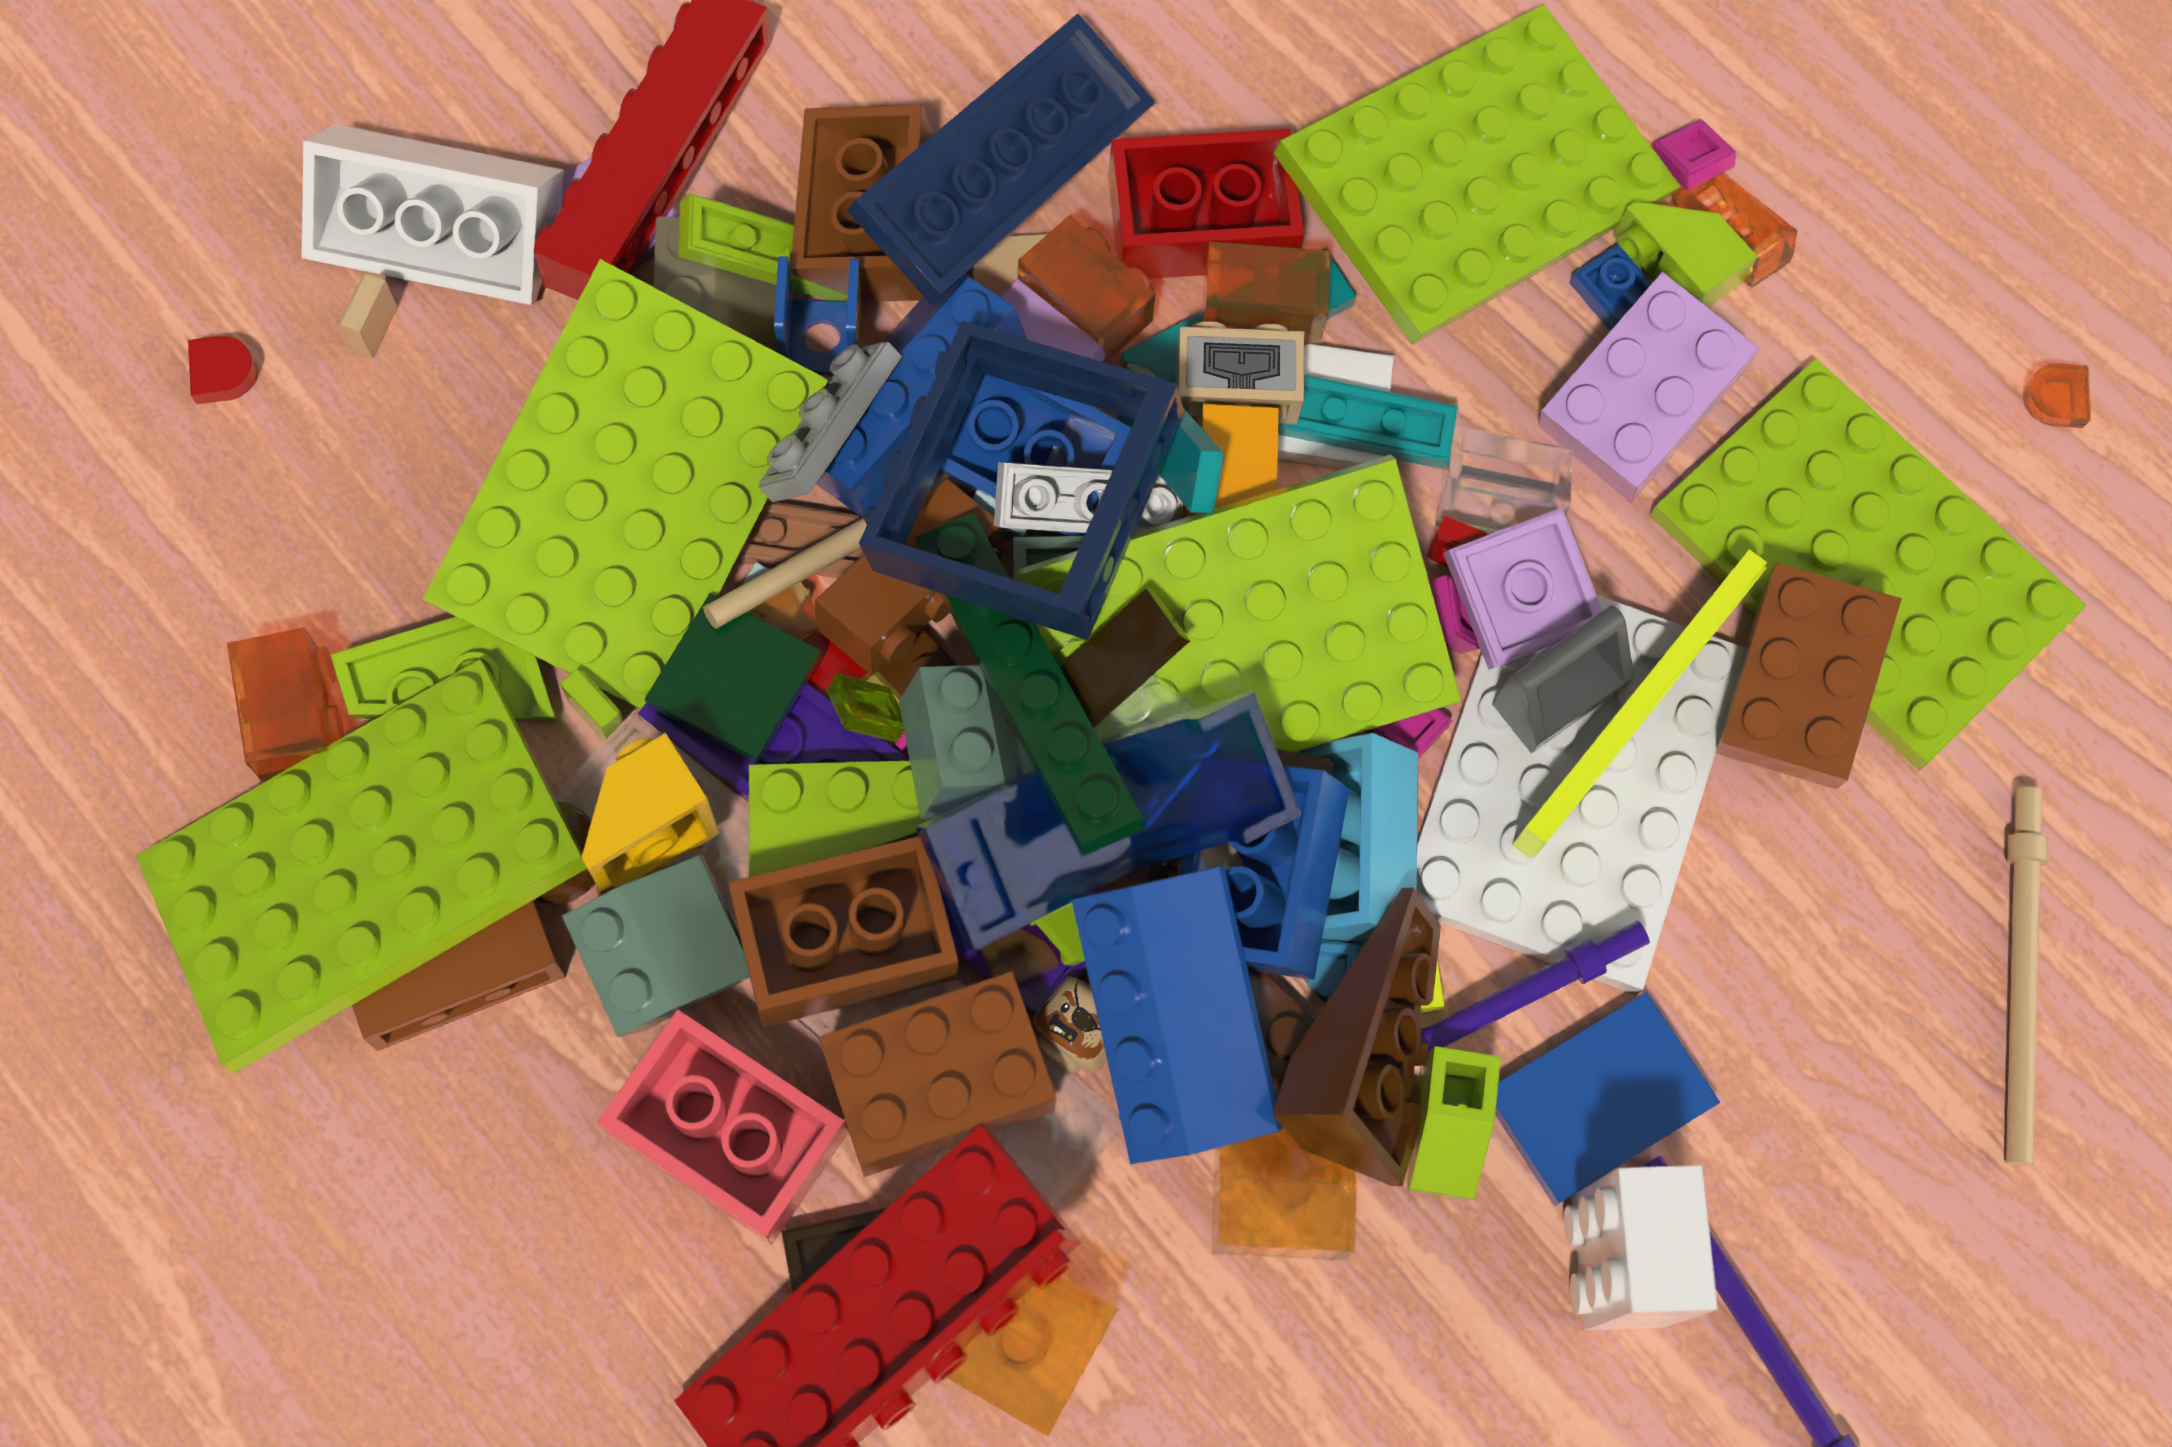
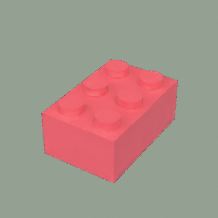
(724, 1126)

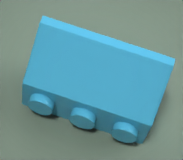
(1377, 833)

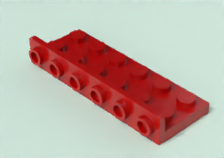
(888, 1309)

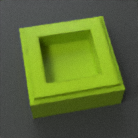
(591, 704)

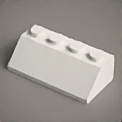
(426, 212)

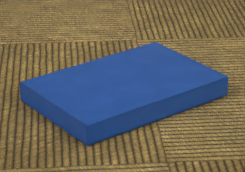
(1601, 1098)

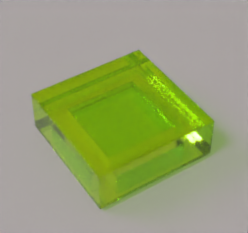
(866, 707)

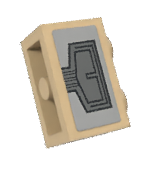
(1241, 368)

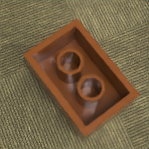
(1808, 675)
(843, 931)
(937, 1073)

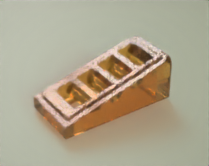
(1769, 234)

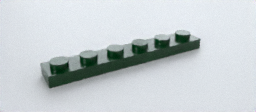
(1038, 702)

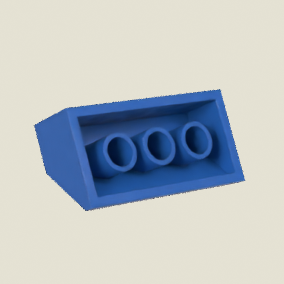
(860, 464)
(1177, 1015)

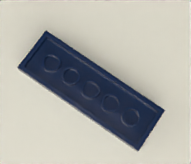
(1001, 158)

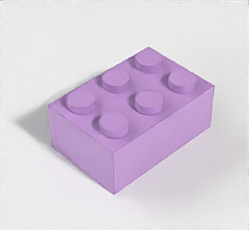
(1647, 386)

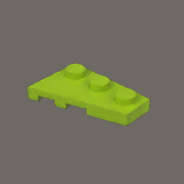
(403, 665)
(827, 810)

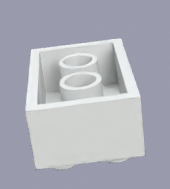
(1641, 1249)

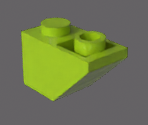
(1687, 246)
(1455, 1122)

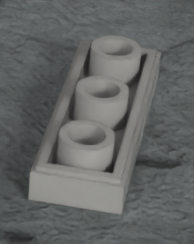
(827, 420)

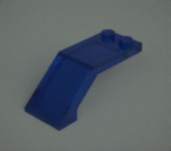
(1193, 778)

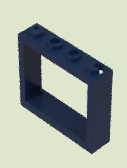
(933, 425)

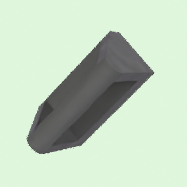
(1568, 680)

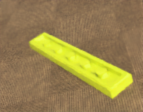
(1640, 705)

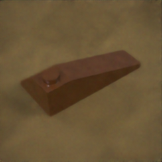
(1356, 1063)

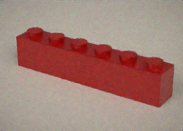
(654, 143)

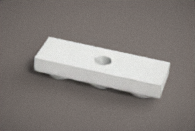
(1057, 497)

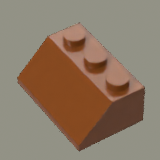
(840, 160)

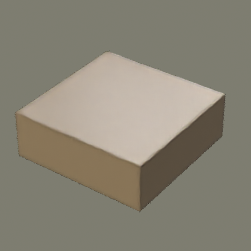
(368, 315)

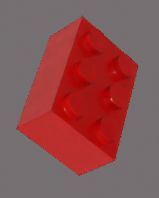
(1197, 190)

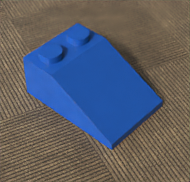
(1029, 428)

